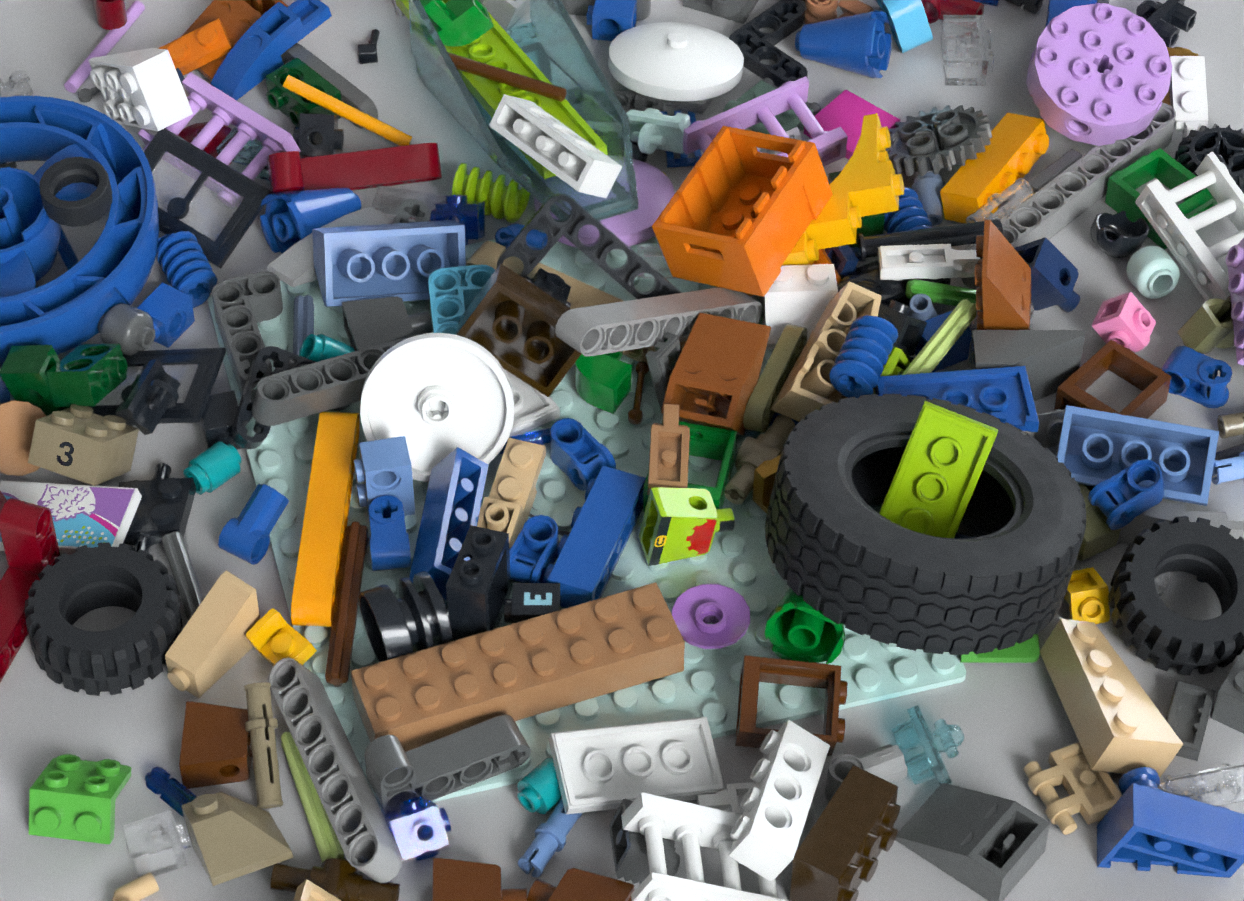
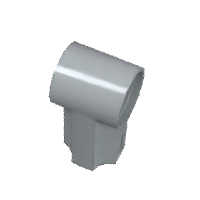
(883, 762)

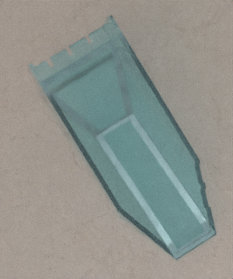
(566, 62)

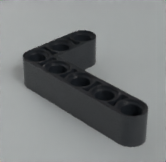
(596, 251)

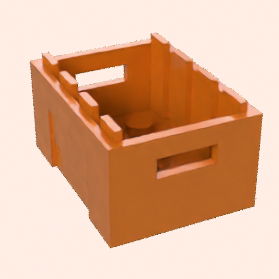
(710, 220)

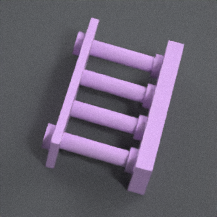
(790, 95)
(227, 111)

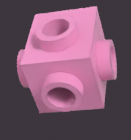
(1124, 322)

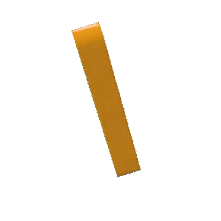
(325, 519)

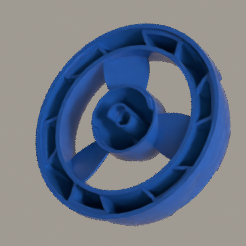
(119, 262)

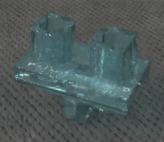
(916, 734)

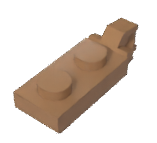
(668, 451)

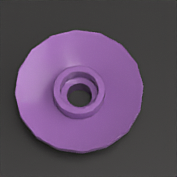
(711, 605)

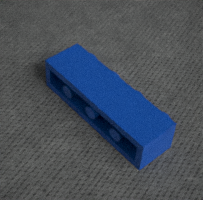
(448, 511)
(597, 536)

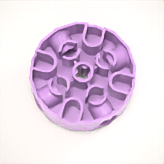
(1099, 73)

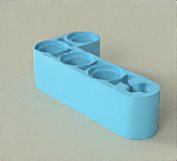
(907, 22)
(452, 293)

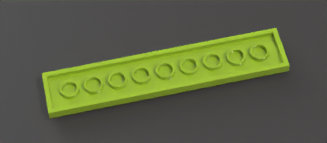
(501, 51)

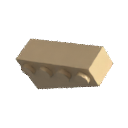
(809, 380)
(1105, 702)

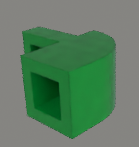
(458, 20)
(603, 380)

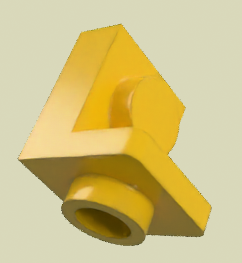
(1088, 597)
(279, 640)

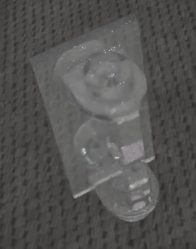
(1211, 786)

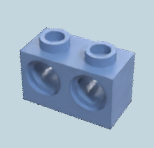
(385, 470)

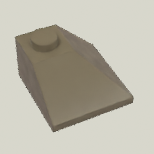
(233, 836)

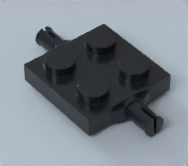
(162, 508)

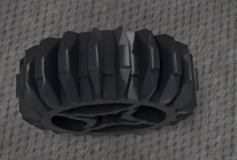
(1224, 142)

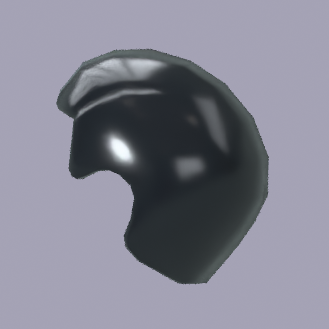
(1118, 234)

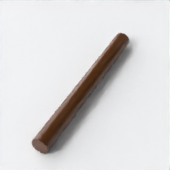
(508, 78)

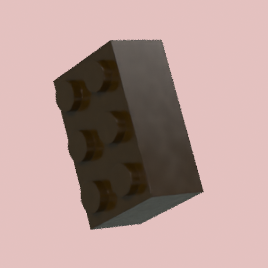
(519, 328)
(846, 840)

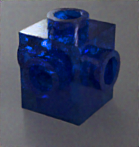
(468, 213)
(405, 825)

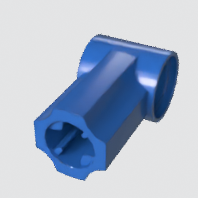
(249, 533)

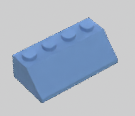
(384, 259)
(1103, 443)

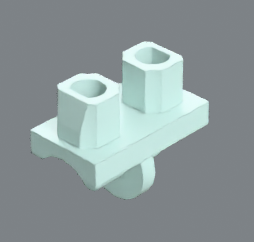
(657, 131)

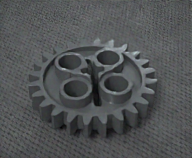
(957, 133)

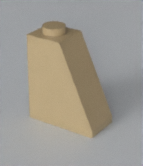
(213, 636)

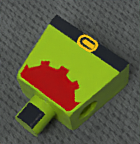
(681, 524)

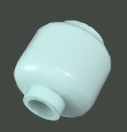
(1153, 272)

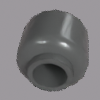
(127, 326)

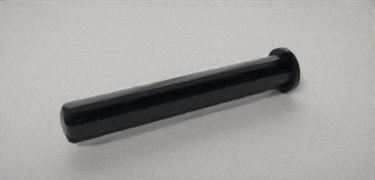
(953, 234)

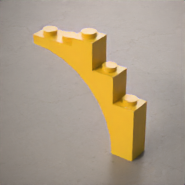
(860, 190)

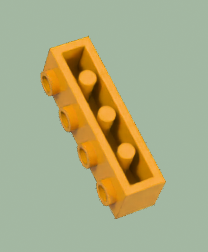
(1013, 151)

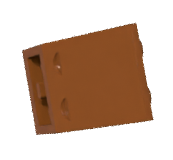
(237, 19)
(1002, 283)
(717, 372)

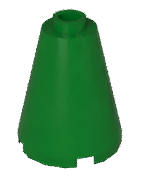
(802, 632)

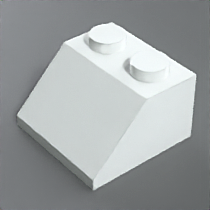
(798, 298)

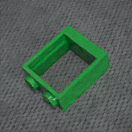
(1159, 165)
(710, 444)

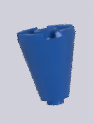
(848, 43)
(294, 214)

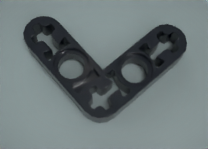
(755, 45)
(282, 362)

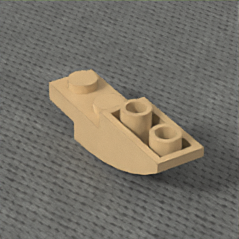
(513, 489)

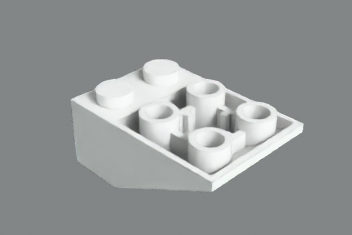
(140, 88)

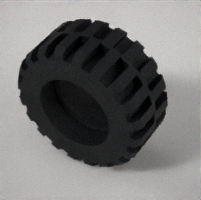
(97, 580)
(1154, 627)

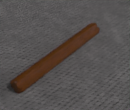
(346, 604)

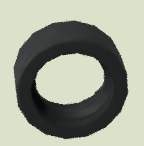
(76, 171)

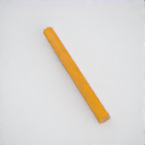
(347, 111)

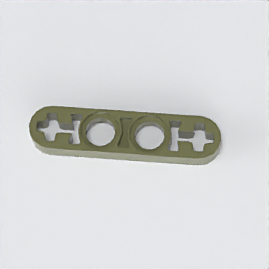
(782, 360)

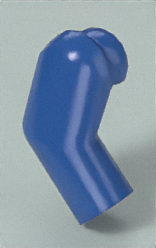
(506, 234)

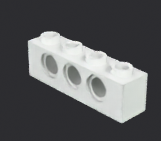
(555, 146)
(778, 800)

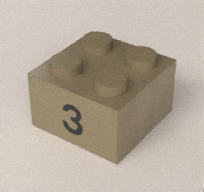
(83, 445)

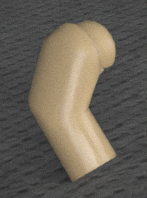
(137, 889)

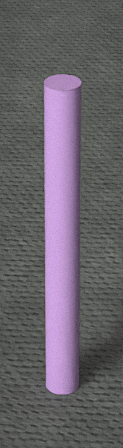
(103, 47)

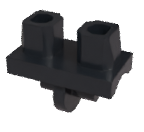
(1166, 16)
(150, 398)

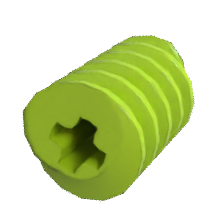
(498, 198)

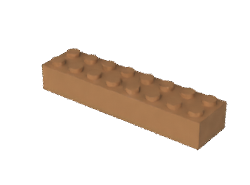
(521, 668)

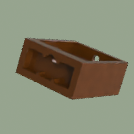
(1125, 364)
(794, 673)

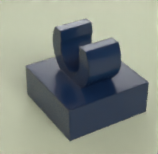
(844, 259)

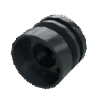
(413, 618)

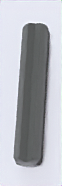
(182, 572)

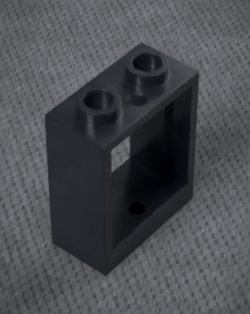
(480, 584)

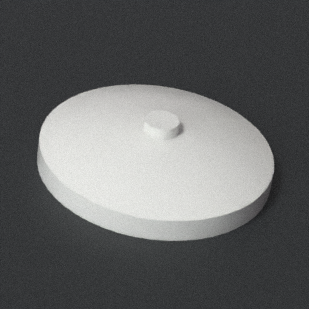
(675, 61)
(440, 397)

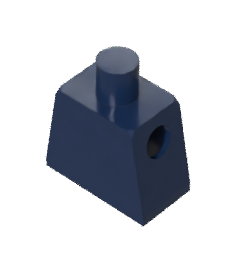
(1051, 276)

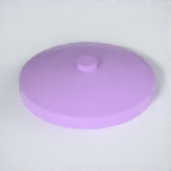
(633, 227)

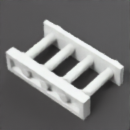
(1180, 232)
(693, 827)

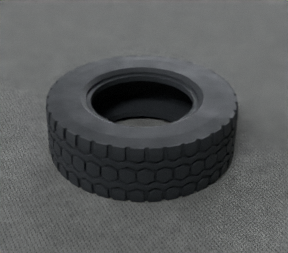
(913, 584)

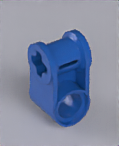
(1196, 374)
(578, 452)
(1122, 497)
(388, 534)
(534, 550)

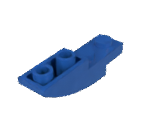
(264, 42)

